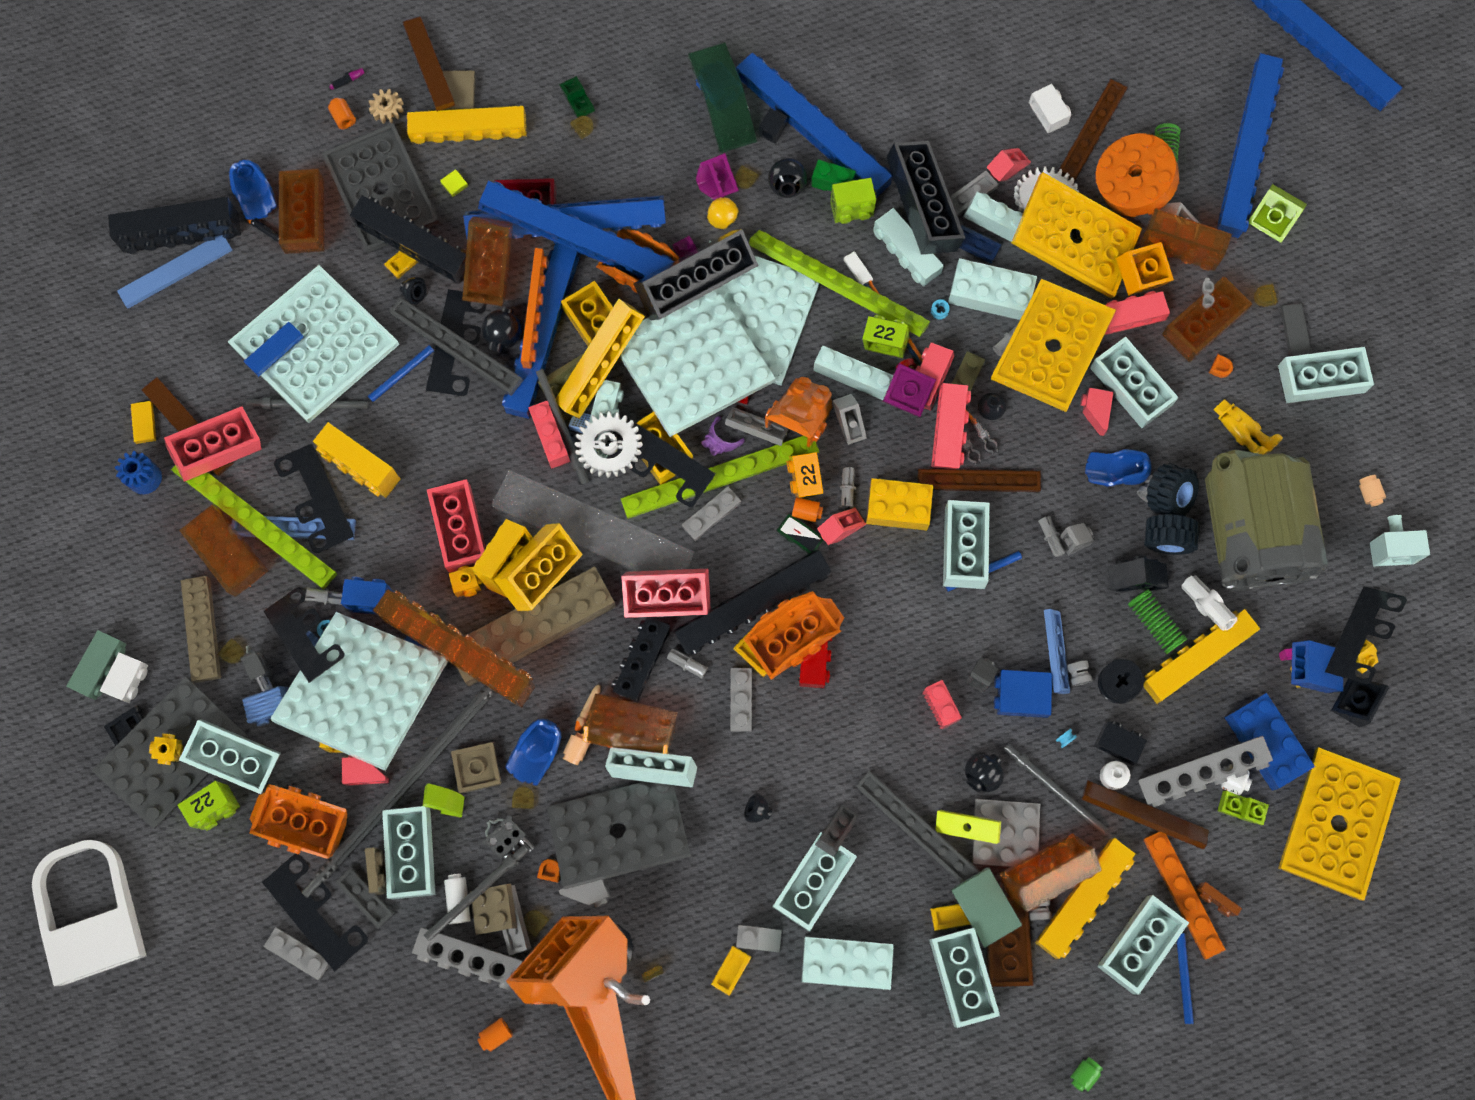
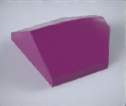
(716, 177)

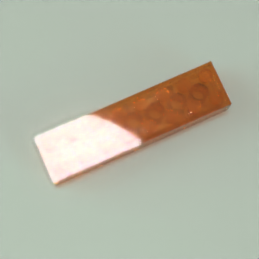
(456, 649)

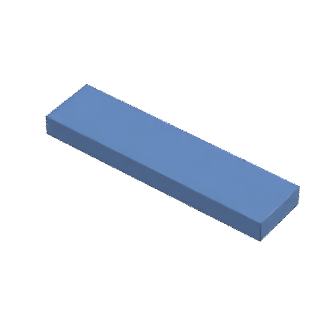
(1057, 651)

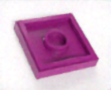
(909, 390)

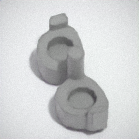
(1207, 289)

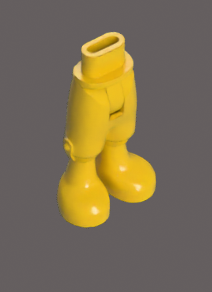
(1244, 427)

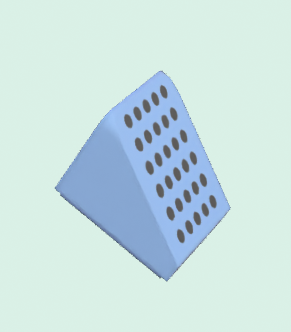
(575, 422)

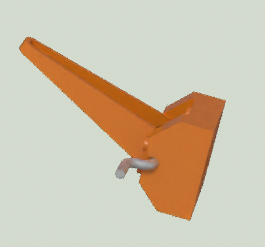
(582, 970)

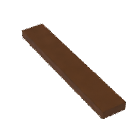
(428, 64)
(1093, 129)
(173, 410)
(981, 480)
(1145, 814)

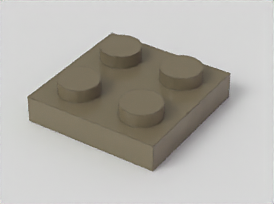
(476, 767)
(375, 870)
(494, 910)

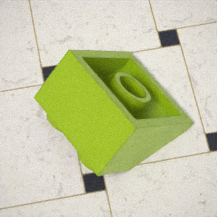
(1277, 213)

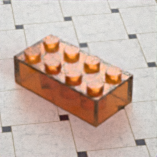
(301, 211)
(1186, 239)
(487, 261)
(1201, 326)
(223, 550)
(629, 725)
(1050, 872)

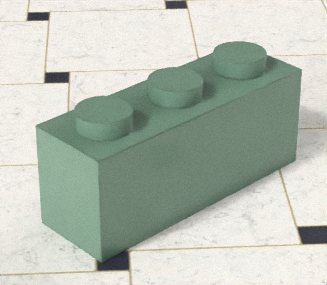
(96, 665)

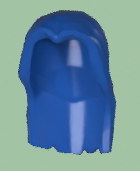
(251, 189)
(1118, 468)
(534, 751)

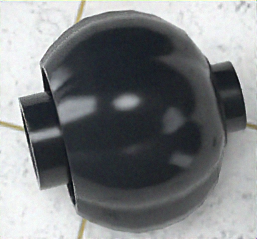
(984, 772)

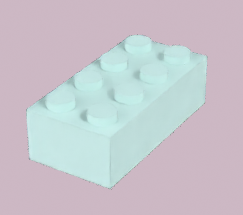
(991, 289)
(1325, 374)
(1133, 382)
(966, 544)
(230, 756)
(408, 852)
(813, 885)
(1142, 944)
(847, 963)
(964, 977)

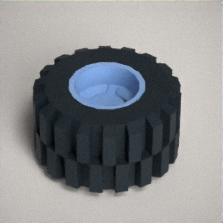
(1172, 490)
(1172, 534)

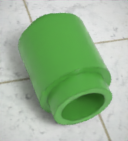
(1086, 1074)

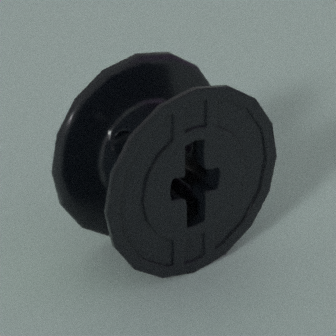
(1130, 686)

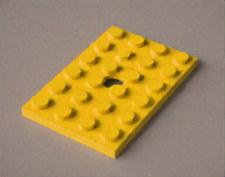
(1046, 231)
(1060, 316)
(1335, 858)

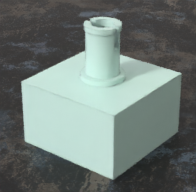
(1399, 546)

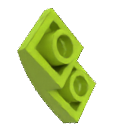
(443, 799)
(1243, 808)

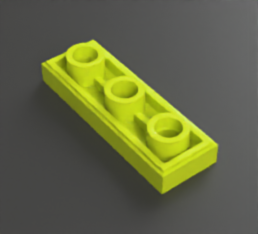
(956, 825)

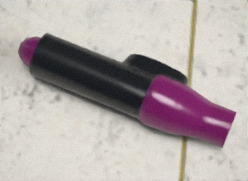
(347, 77)

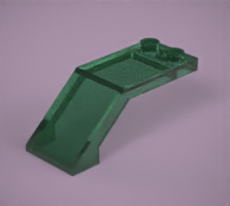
(723, 97)

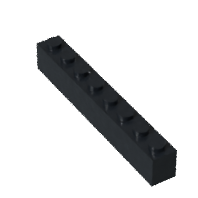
(752, 601)

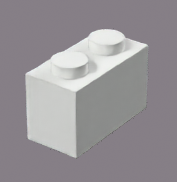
(1050, 108)
(124, 678)

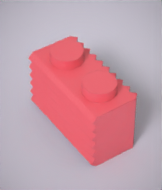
(942, 704)

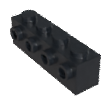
(641, 660)

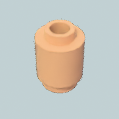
(1372, 490)
(575, 749)

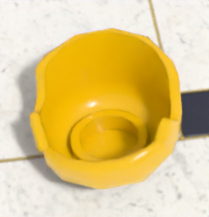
(722, 213)

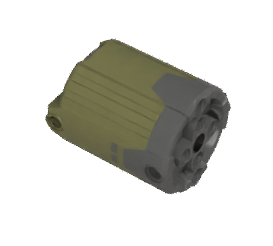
(1264, 520)

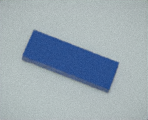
(273, 349)

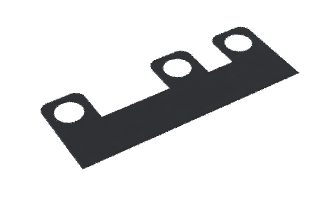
(440, 374)
(658, 451)
(323, 497)
(1359, 626)
(295, 639)
(306, 917)

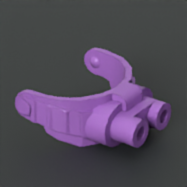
(716, 444)

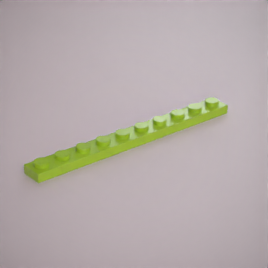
(837, 282)
(725, 474)
(262, 528)

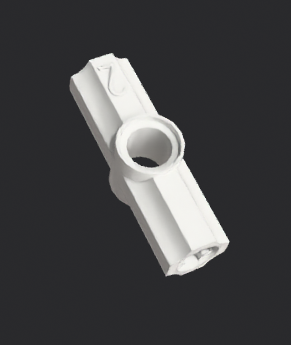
(1209, 603)

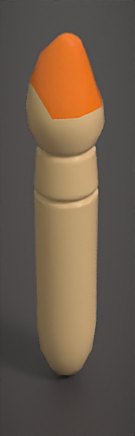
(580, 722)

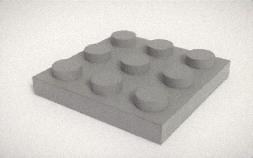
(1018, 832)

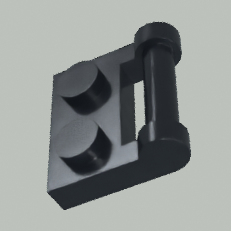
(120, 727)

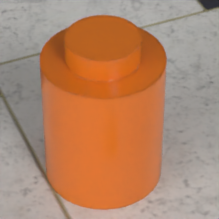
(341, 113)
(807, 509)
(495, 1035)

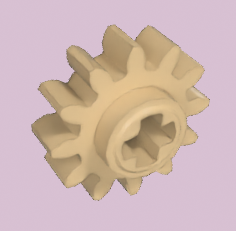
(393, 106)

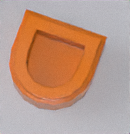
(1221, 366)
(549, 870)

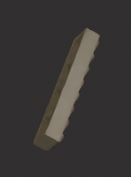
(200, 629)

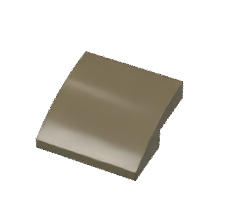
(462, 88)

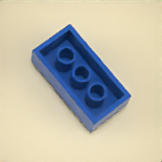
(1263, 719)

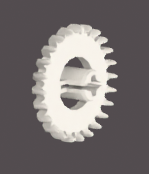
(1024, 189)
(628, 444)

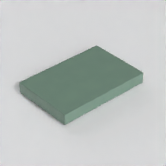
(986, 907)

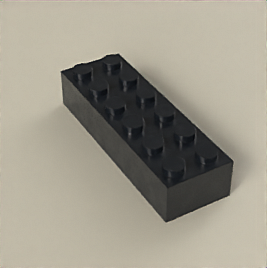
(925, 197)
(174, 225)
(409, 238)
(695, 274)

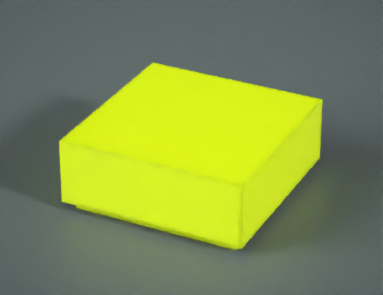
(454, 183)

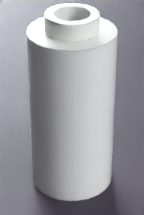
(455, 892)

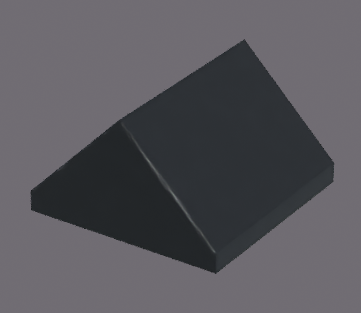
(1359, 701)

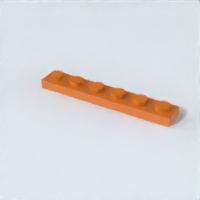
(533, 317)
(1184, 895)

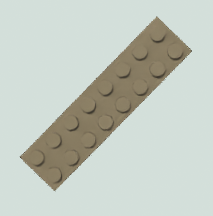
(553, 617)

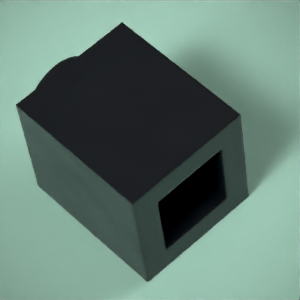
(773, 125)

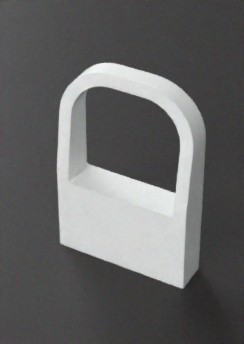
(93, 942)

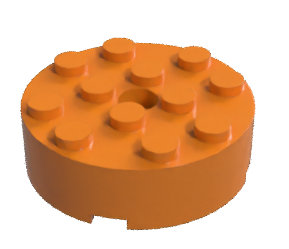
(1134, 156)

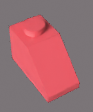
(1007, 164)
(1097, 408)
(841, 526)
(360, 773)

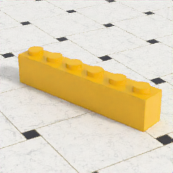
(466, 124)
(599, 358)
(1199, 657)
(1084, 899)

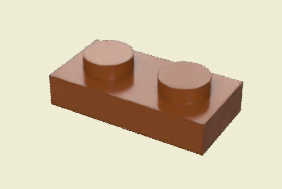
(1224, 904)

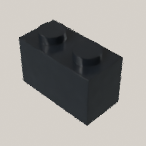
(1120, 742)

